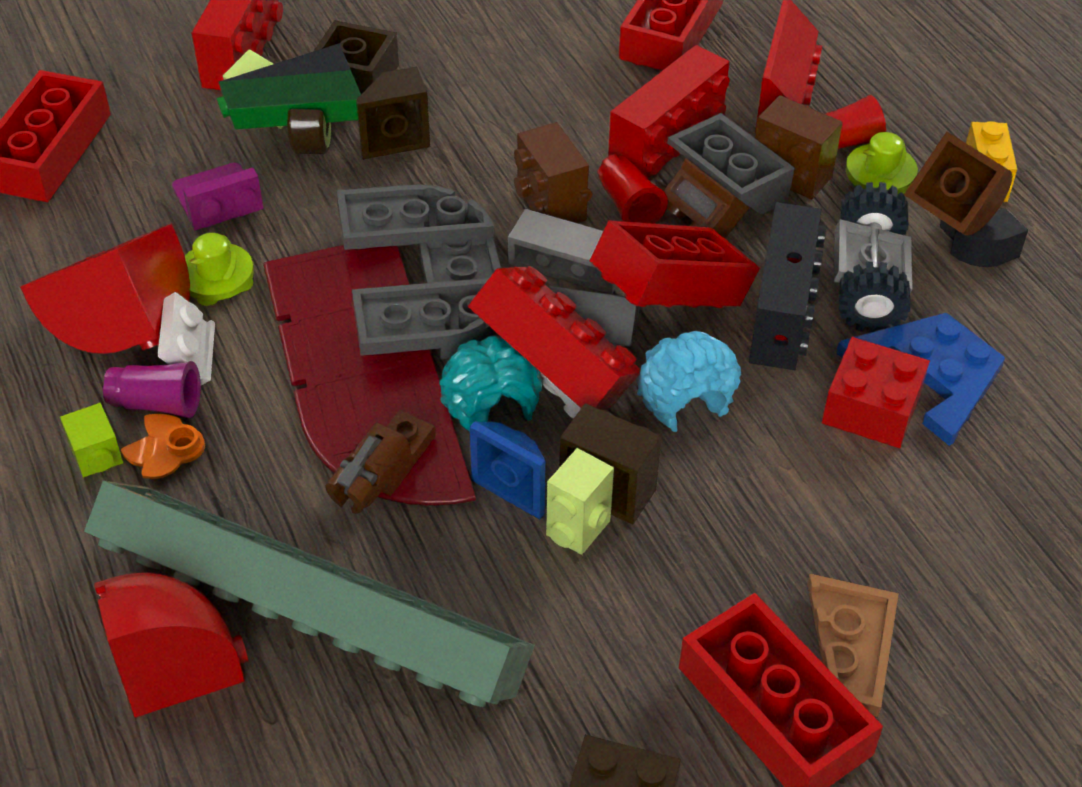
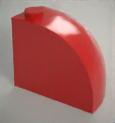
(112, 295)
(167, 640)

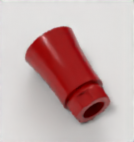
(860, 121)
(632, 191)

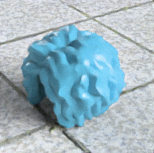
(685, 370)

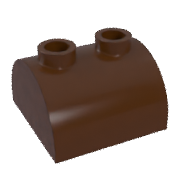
(960, 185)

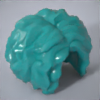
(482, 374)

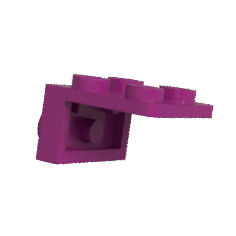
(218, 194)

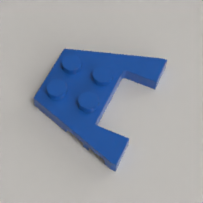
(958, 368)

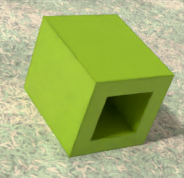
(91, 440)

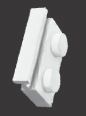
(186, 335)

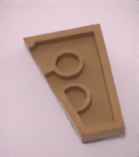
(854, 634)

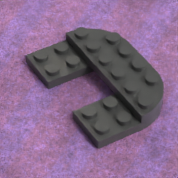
(455, 261)

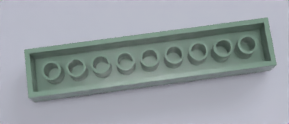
(311, 592)

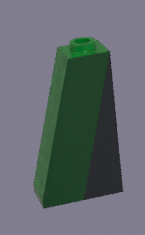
(308, 81)

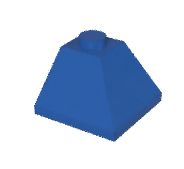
(508, 465)

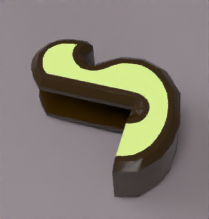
(308, 131)

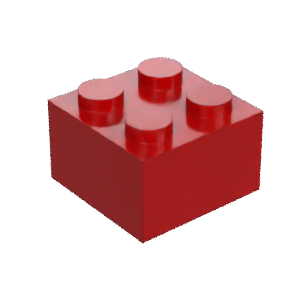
(875, 392)

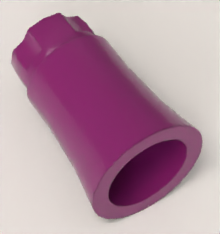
(154, 388)

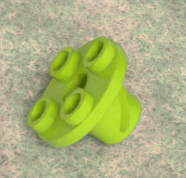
(882, 161)
(218, 269)

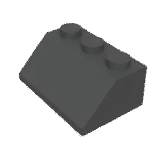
(736, 162)
(611, 312)

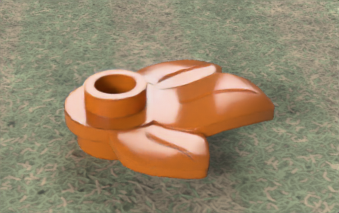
(165, 447)

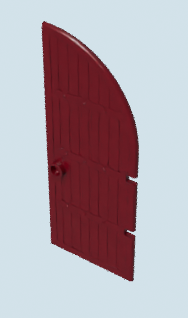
(355, 391)

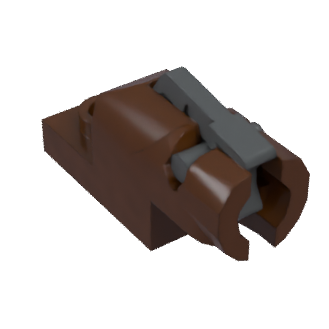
(380, 461)

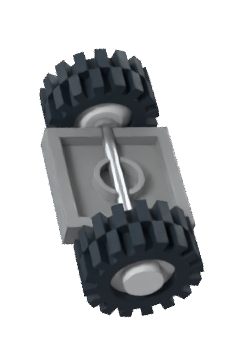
(873, 257)

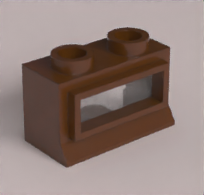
(703, 200)

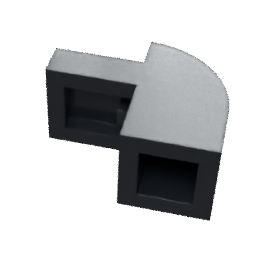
(991, 245)

